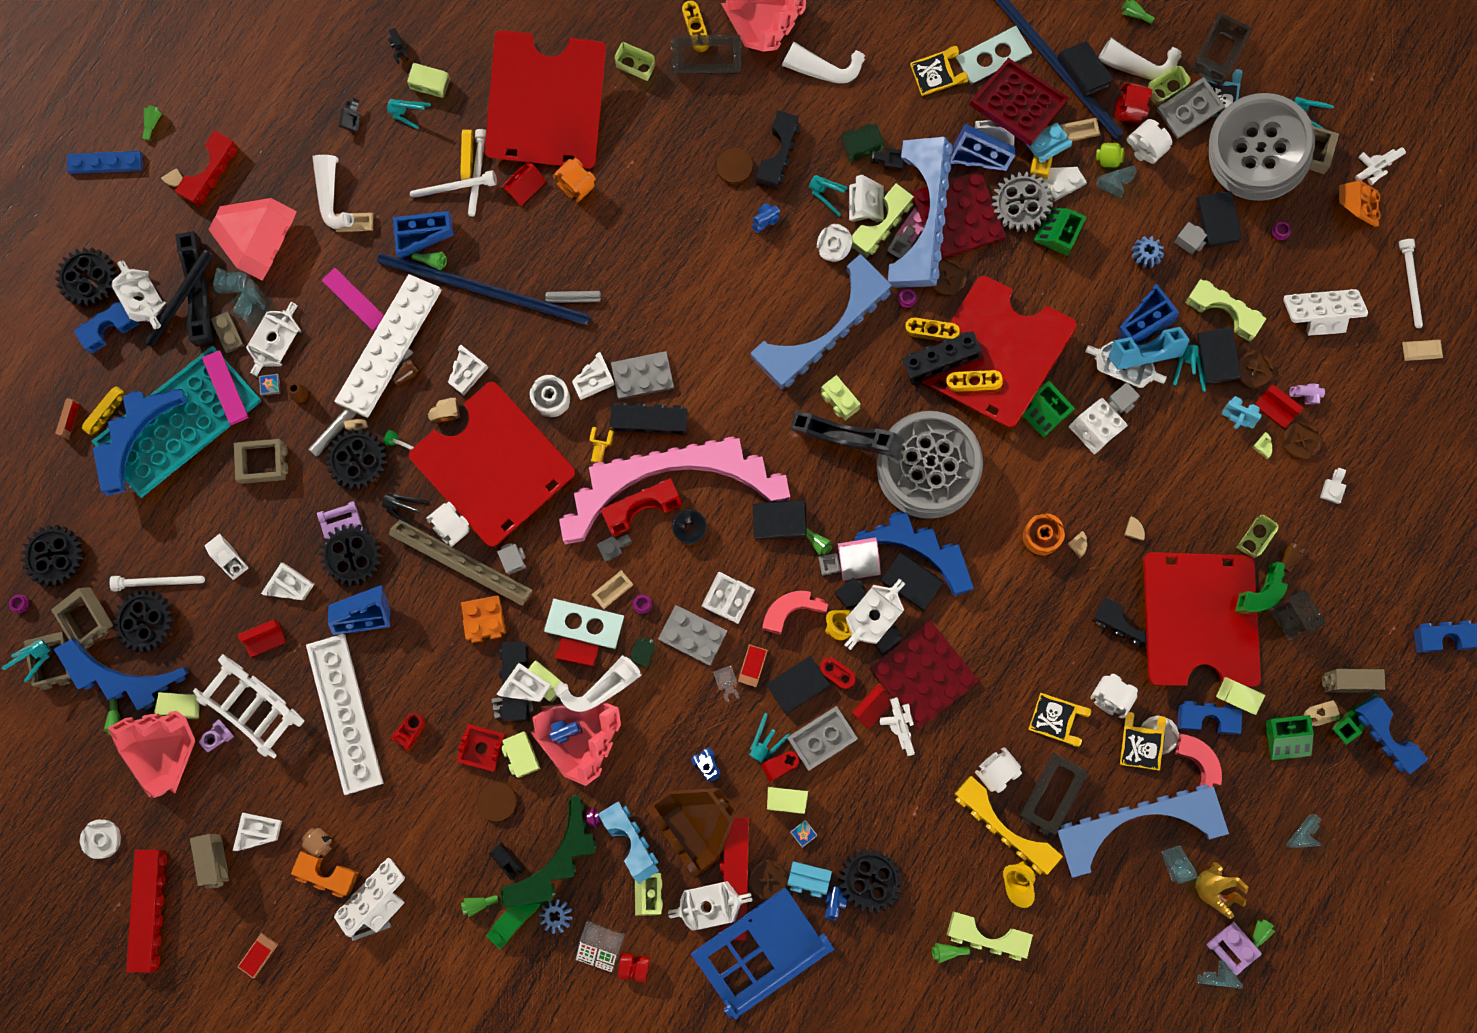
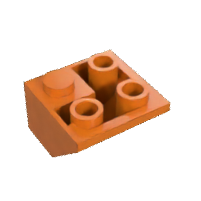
(1361, 201)

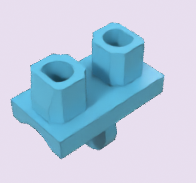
(1241, 414)

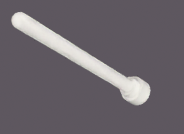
(480, 136)
(488, 178)
(1407, 247)
(118, 583)

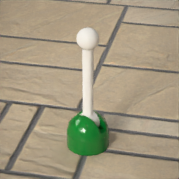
(392, 439)

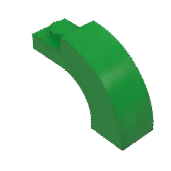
(1269, 595)
(1349, 726)
(510, 923)

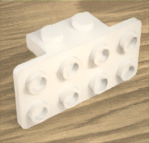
(1325, 310)
(373, 901)

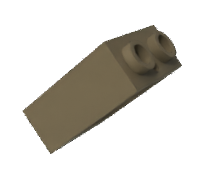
(1330, 139)
(241, 466)
(63, 615)
(37, 679)
(1354, 680)
(209, 860)

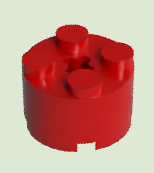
(1133, 103)

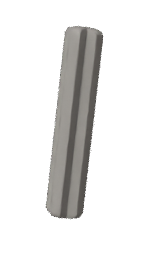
(573, 296)

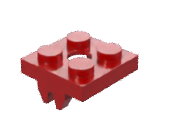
(474, 736)

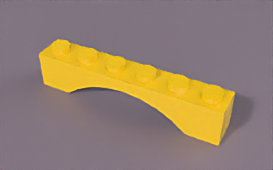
(1039, 854)

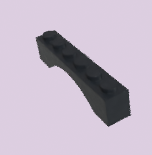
(199, 314)
(869, 440)

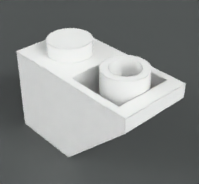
(226, 556)

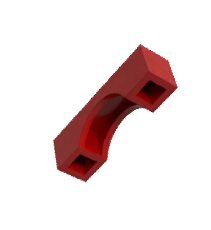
(195, 188)
(660, 496)

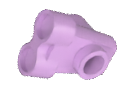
(1311, 393)
(219, 733)

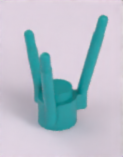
(1304, 104)
(399, 107)
(820, 184)
(1191, 357)
(37, 649)
(760, 751)

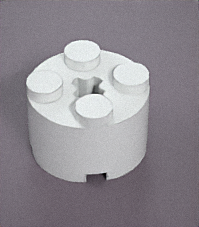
(1150, 141)
(539, 396)
(448, 524)
(1114, 695)
(998, 770)

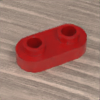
(837, 673)

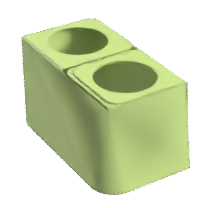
(635, 54)
(1181, 76)
(428, 80)
(1271, 529)
(547, 676)
(1240, 695)
(183, 703)
(787, 800)

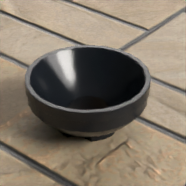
(689, 517)

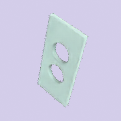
(975, 72)
(607, 637)

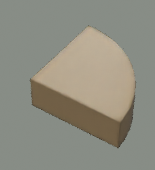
(172, 178)
(356, 424)
(1135, 529)
(1079, 544)

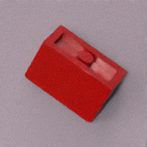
(524, 183)
(1278, 406)
(263, 638)
(577, 652)
(872, 707)

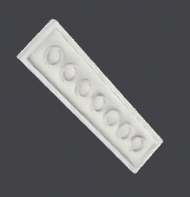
(388, 345)
(344, 714)

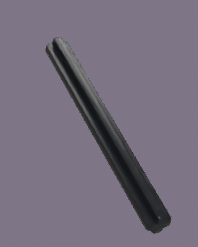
(179, 297)

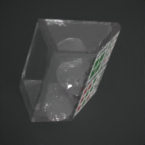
(599, 946)

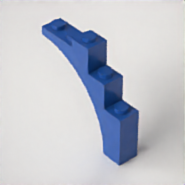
(140, 411)
(924, 543)
(86, 670)

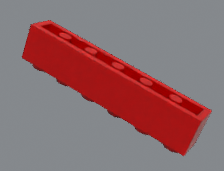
(736, 865)
(146, 911)

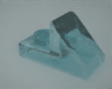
(1112, 181)
(229, 281)
(249, 296)
(1302, 835)
(1178, 865)
(1225, 977)

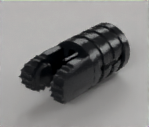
(503, 858)

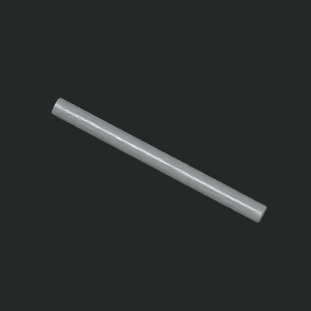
(334, 429)

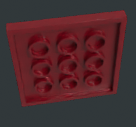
(1019, 101)
(968, 215)
(924, 674)

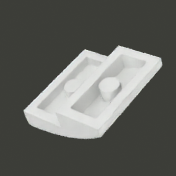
(728, 597)

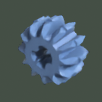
(1145, 257)
(557, 923)

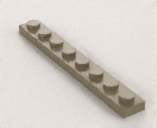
(460, 562)

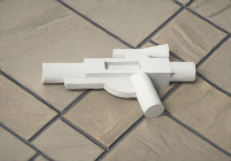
(1377, 163)
(899, 724)

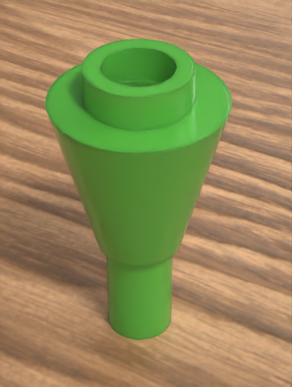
(1133, 9)
(151, 117)
(435, 260)
(820, 544)
(113, 715)
(473, 905)
(1262, 932)
(945, 952)

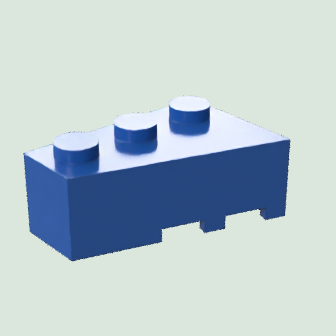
(981, 149)
(421, 231)
(1149, 318)
(360, 612)

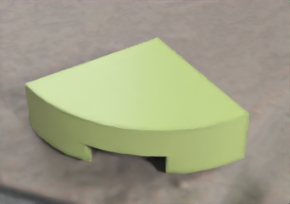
(1264, 446)

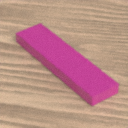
(353, 299)
(225, 387)

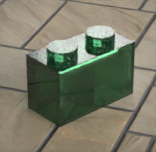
(862, 142)

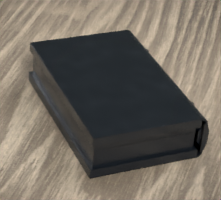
(1085, 68)
(1219, 219)
(1218, 355)
(779, 520)
(919, 582)
(798, 685)

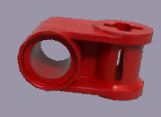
(408, 732)
(776, 766)

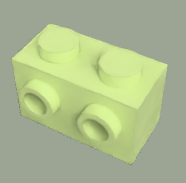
(840, 398)
(521, 755)
(648, 896)

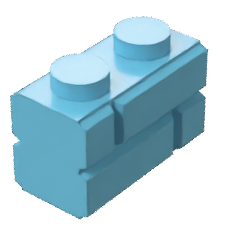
(809, 878)

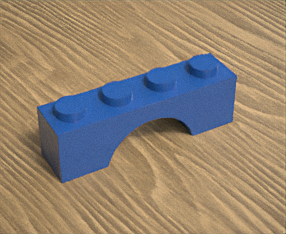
(1377, 717)

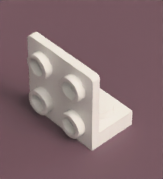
(1097, 425)

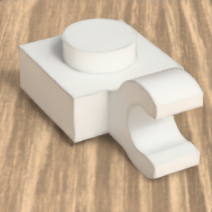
(1333, 489)

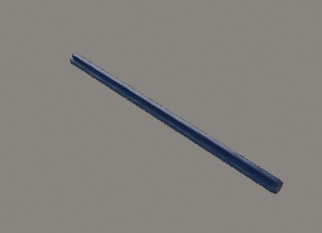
(1052, 59)
(484, 289)

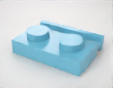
(1050, 142)

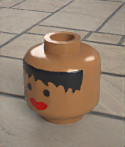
(316, 842)

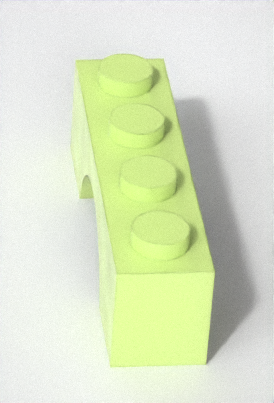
(867, 238)
(1246, 321)
(1014, 942)

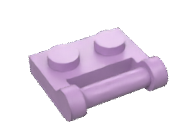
(355, 519)
(1238, 943)

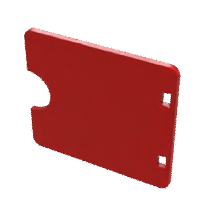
(544, 102)
(1011, 344)
(493, 466)
(1195, 618)

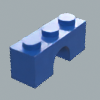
(92, 332)
(1429, 637)
(1227, 718)

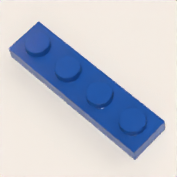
(104, 162)

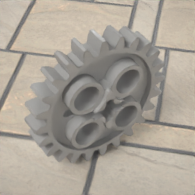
(1024, 217)

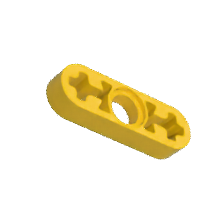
(696, 19)
(467, 154)
(928, 323)
(968, 375)
(103, 410)

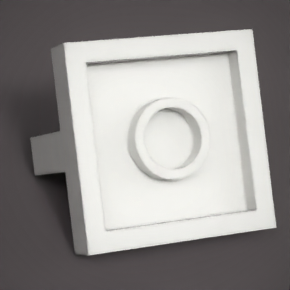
(866, 200)

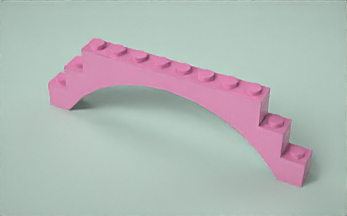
(615, 477)

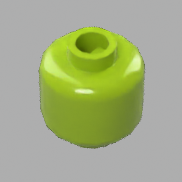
(1110, 155)

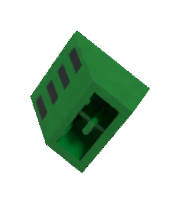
(1060, 230)
(1047, 409)
(1290, 737)

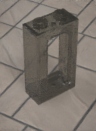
(1222, 25)
(706, 40)
(1303, 619)
(1027, 810)

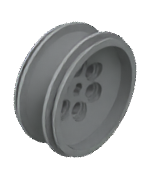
(1261, 115)
(920, 496)

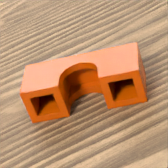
(308, 869)

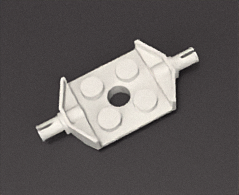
(137, 283)
(271, 353)
(1136, 375)
(882, 600)
(724, 904)

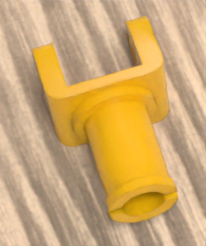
(599, 446)

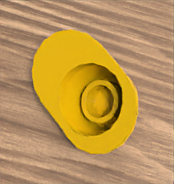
(837, 624)
(1019, 884)

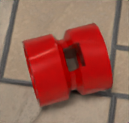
(633, 967)

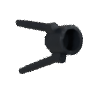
(394, 502)

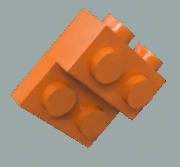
(483, 619)

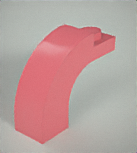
(788, 603)
(1204, 758)

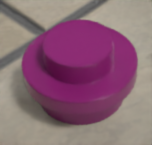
(1281, 230)
(907, 298)
(19, 603)
(642, 604)
(593, 818)

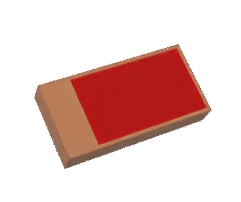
(67, 418)
(752, 665)
(257, 955)

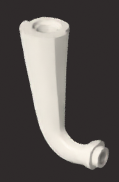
(1123, 59)
(812, 65)
(325, 177)
(611, 683)

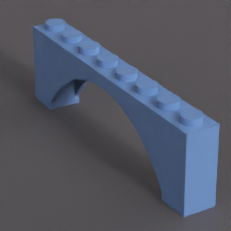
(921, 262)
(787, 362)
(1197, 808)

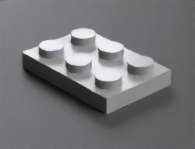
(1190, 108)
(642, 375)
(692, 635)
(822, 738)

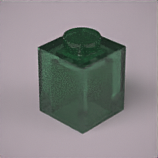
(643, 652)

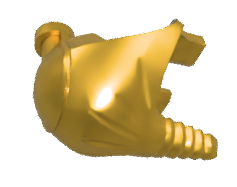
(1211, 884)

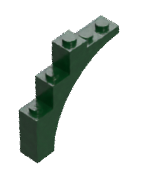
(573, 844)

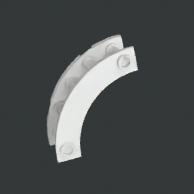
(263, 693)

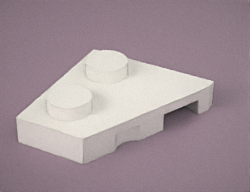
(1064, 181)
(466, 371)
(593, 378)
(288, 584)
(524, 685)
(256, 831)

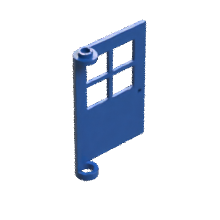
(782, 936)

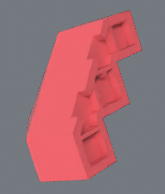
(763, 21)
(252, 233)
(155, 749)
(583, 753)

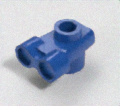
(766, 216)
(561, 731)
(706, 764)
(834, 902)

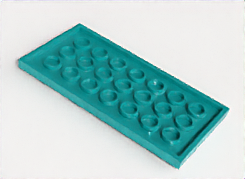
(181, 430)

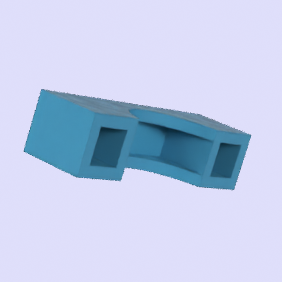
(1167, 345)
(639, 861)

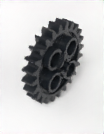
(74, 290)
(343, 470)
(52, 539)
(333, 558)
(135, 637)
(865, 898)

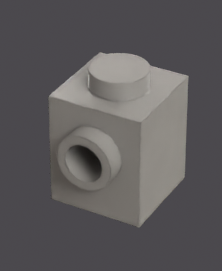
(1191, 238)
(1123, 399)
(512, 558)

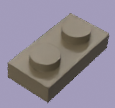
(227, 332)

